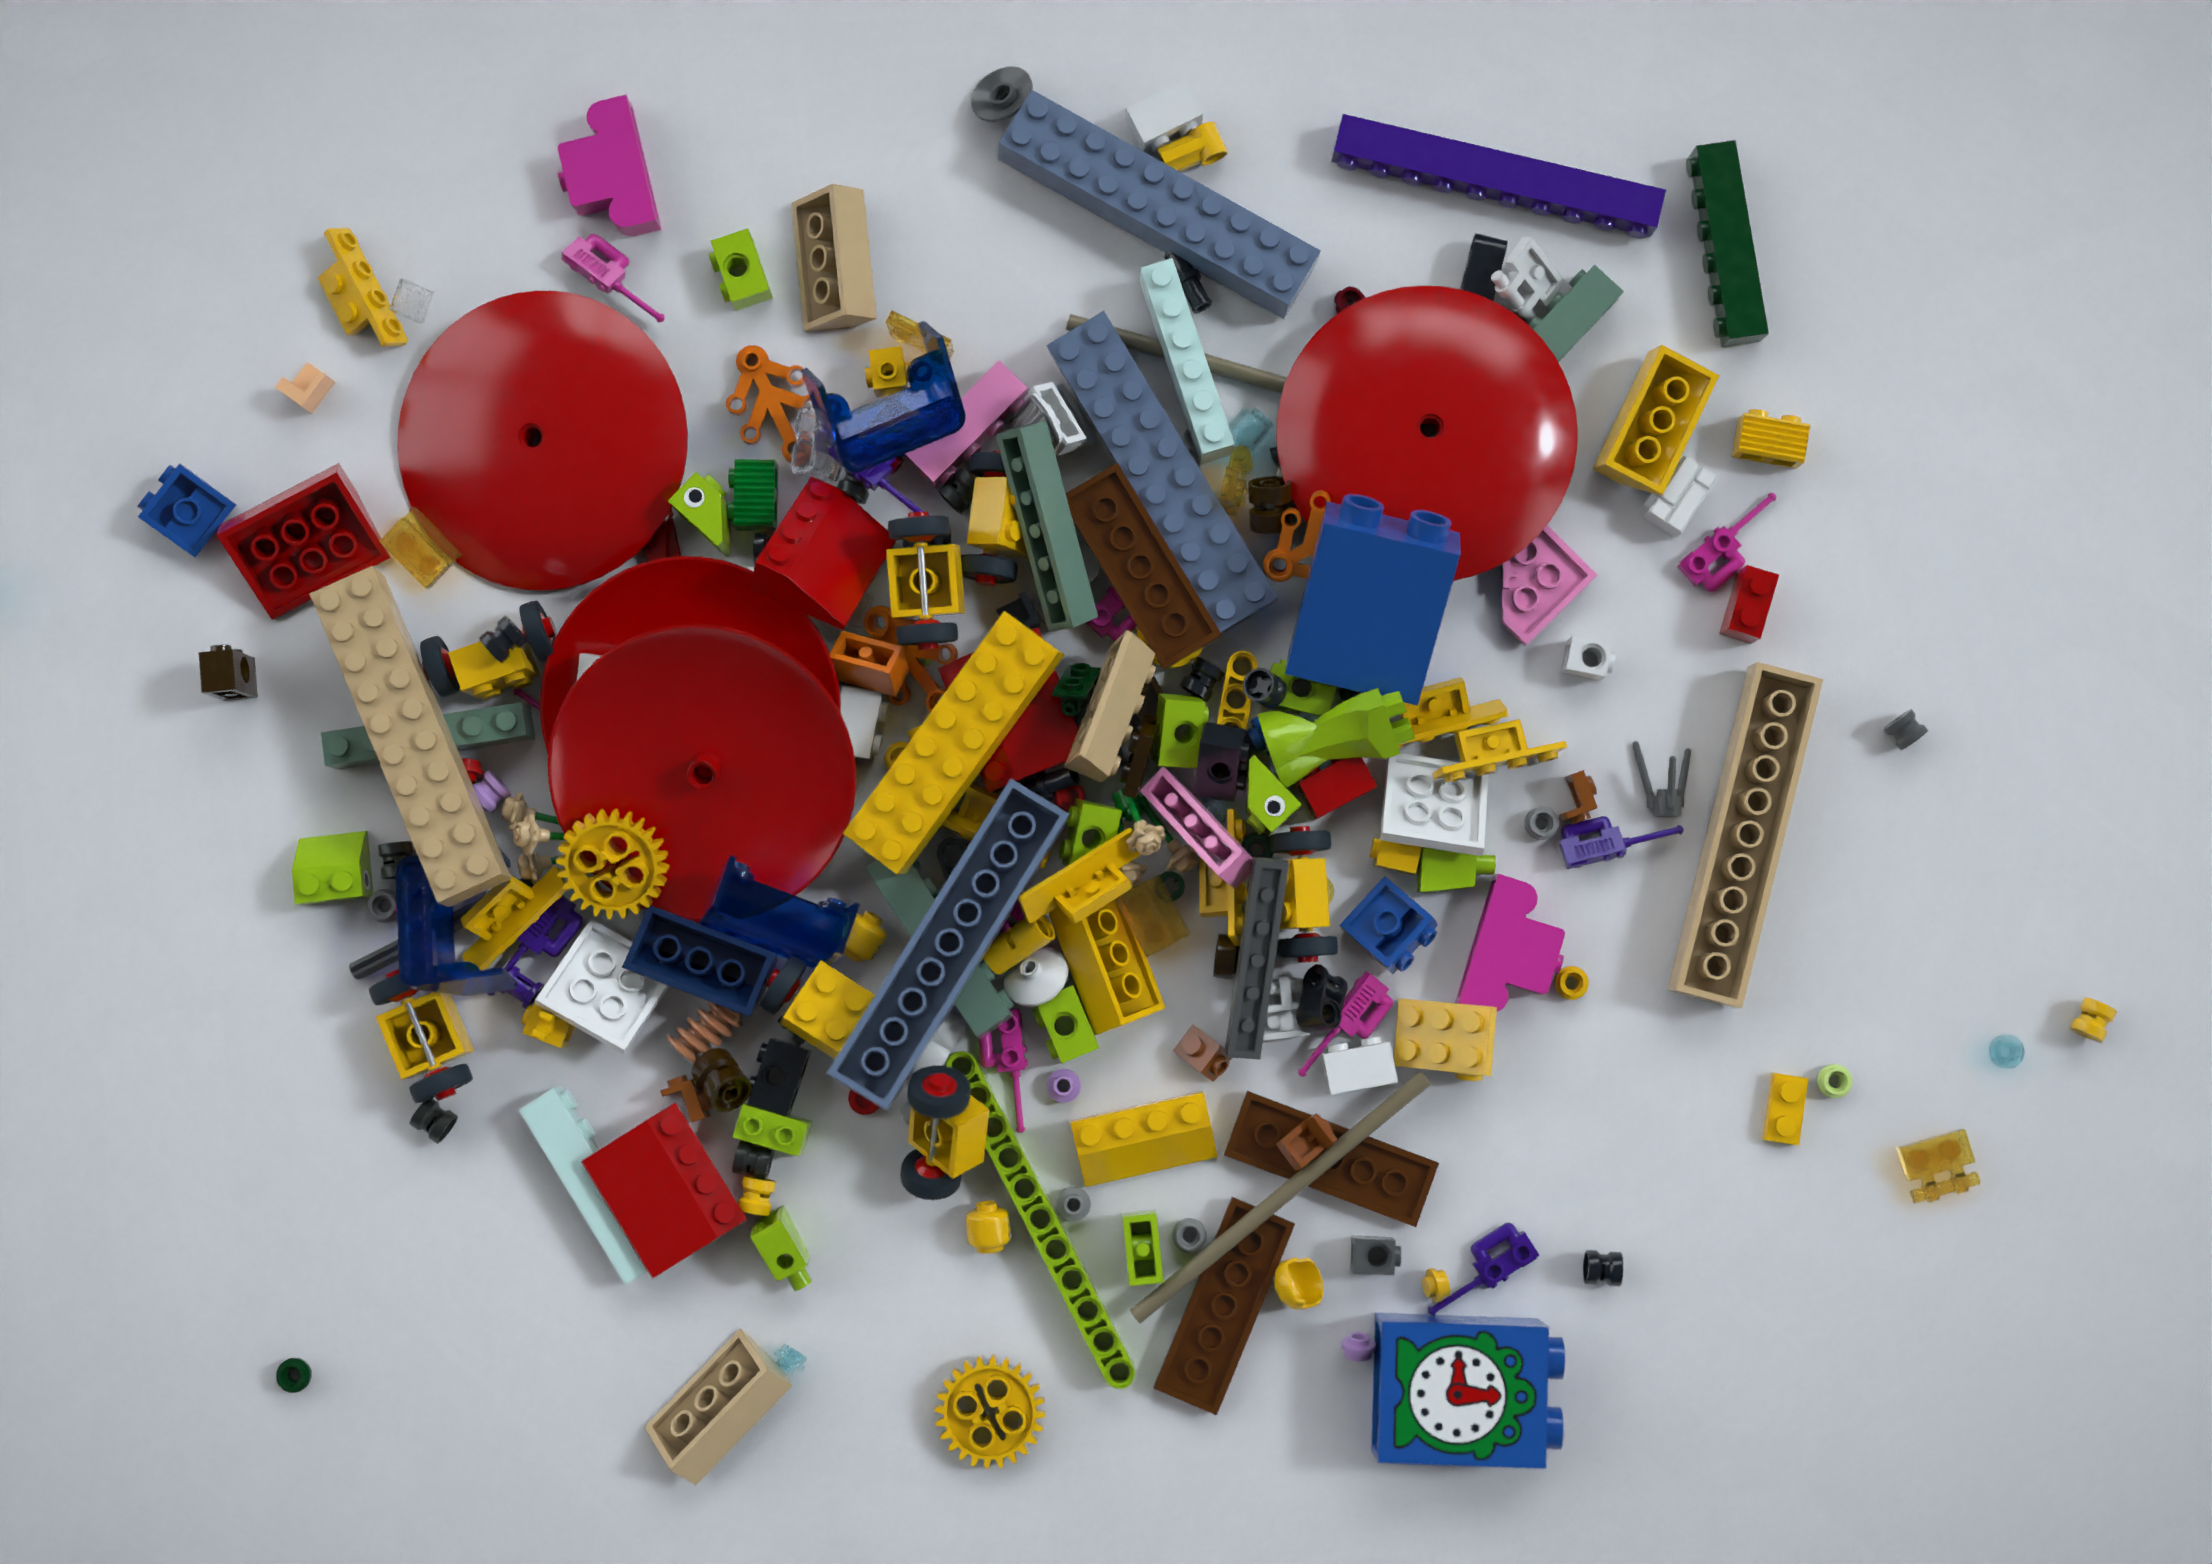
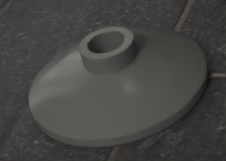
(1001, 94)

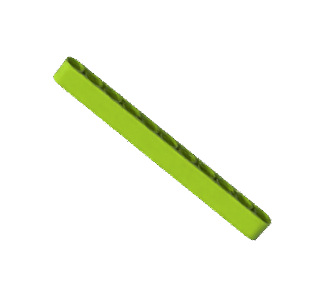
(1053, 1230)

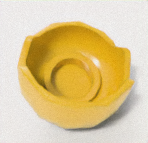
(1299, 1283)

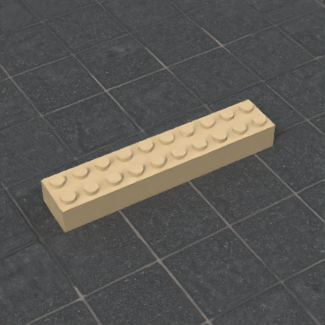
(410, 737)
(1745, 835)

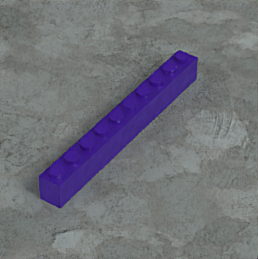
(1498, 176)

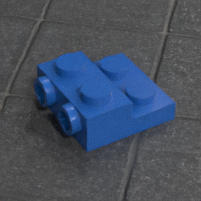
(185, 509)
(1390, 926)

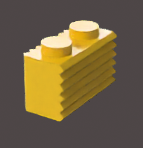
(1771, 439)

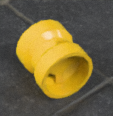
(2093, 1019)
(756, 1195)

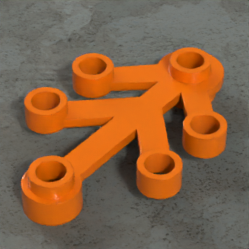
(768, 397)
(1306, 549)
(888, 635)

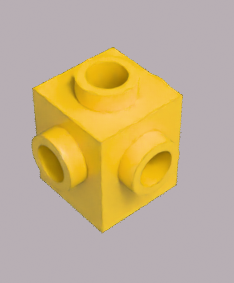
(883, 363)

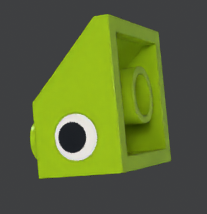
(704, 507)
(1266, 799)
(332, 869)

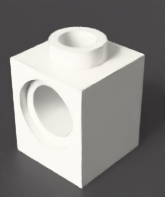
(1574, 664)

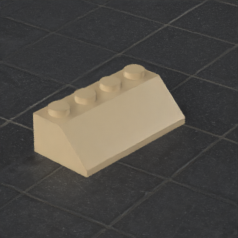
(833, 259)
(1111, 708)
(717, 1407)

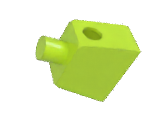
(1451, 870)
(778, 1236)

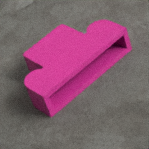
(610, 169)
(1510, 947)

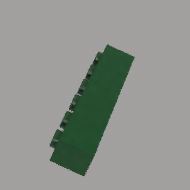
(1727, 244)

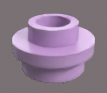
(1074, 1081)
(1358, 1346)

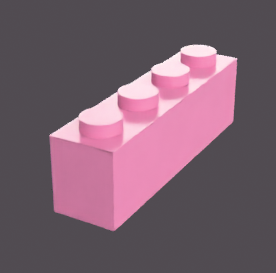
(985, 408)
(1198, 827)

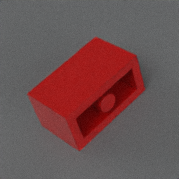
(1749, 604)
(1335, 785)

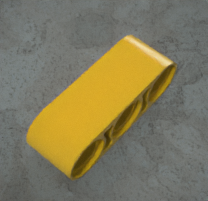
(1234, 683)

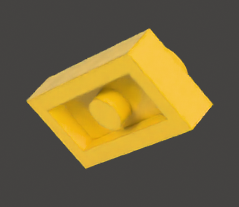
(1785, 1108)

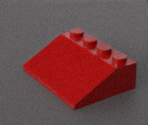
(303, 540)
(822, 555)
(1035, 742)
(663, 1190)

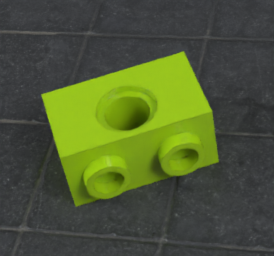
(740, 250)
(1316, 703)
(1172, 712)
(1086, 816)
(1080, 1040)
(772, 1130)
(1142, 1247)

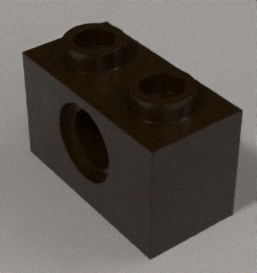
(227, 673)

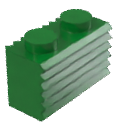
(754, 494)

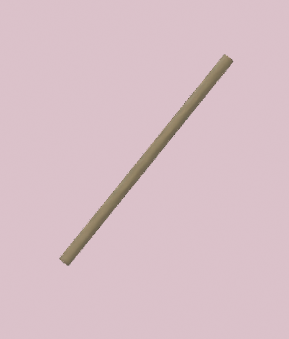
(1216, 365)
(1280, 1197)

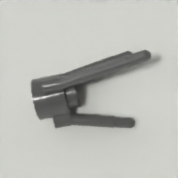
(1670, 800)

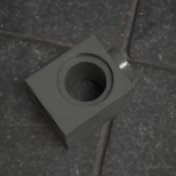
(1360, 1247)

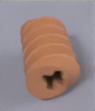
(705, 1031)

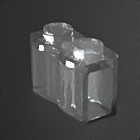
(811, 449)

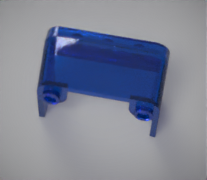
(898, 421)
(777, 918)
(427, 940)

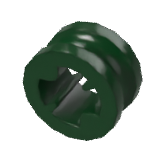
(1177, 893)

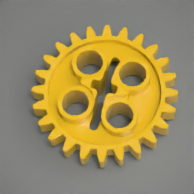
(597, 838)
(1017, 1398)

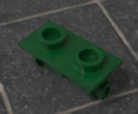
(1075, 686)

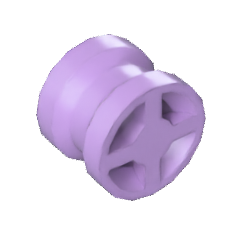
(491, 791)

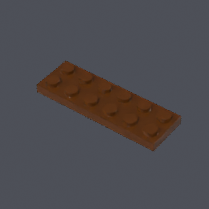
(1141, 567)
(1369, 1176)
(1223, 1312)

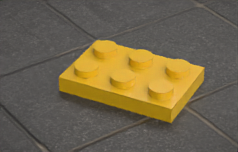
(1445, 1036)

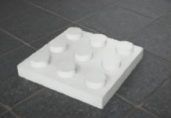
(1432, 811)
(596, 991)

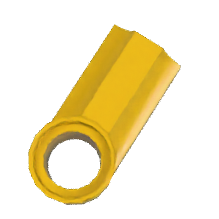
(1200, 147)

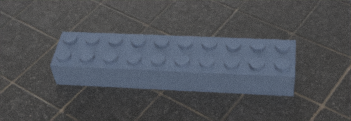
(1157, 203)
(1161, 471)
(948, 945)

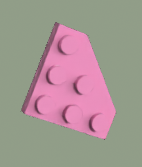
(1540, 584)

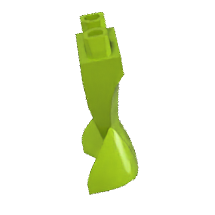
(1347, 731)

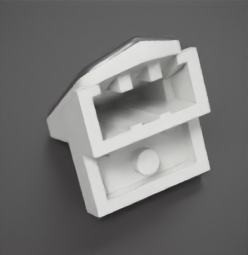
(1063, 418)

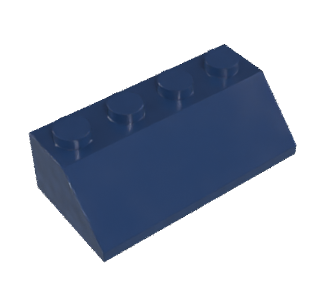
(700, 961)

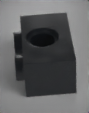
(1220, 762)
(793, 1062)

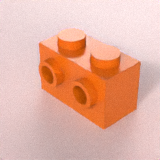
(869, 663)

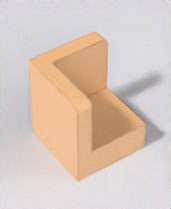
(307, 388)

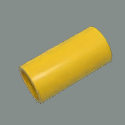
(1018, 943)

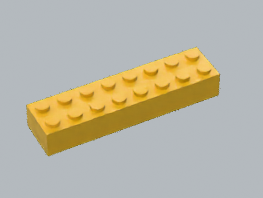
(953, 744)

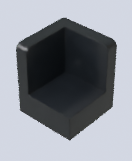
(1022, 611)

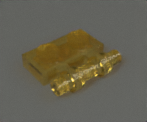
(1234, 490)
(1936, 1155)

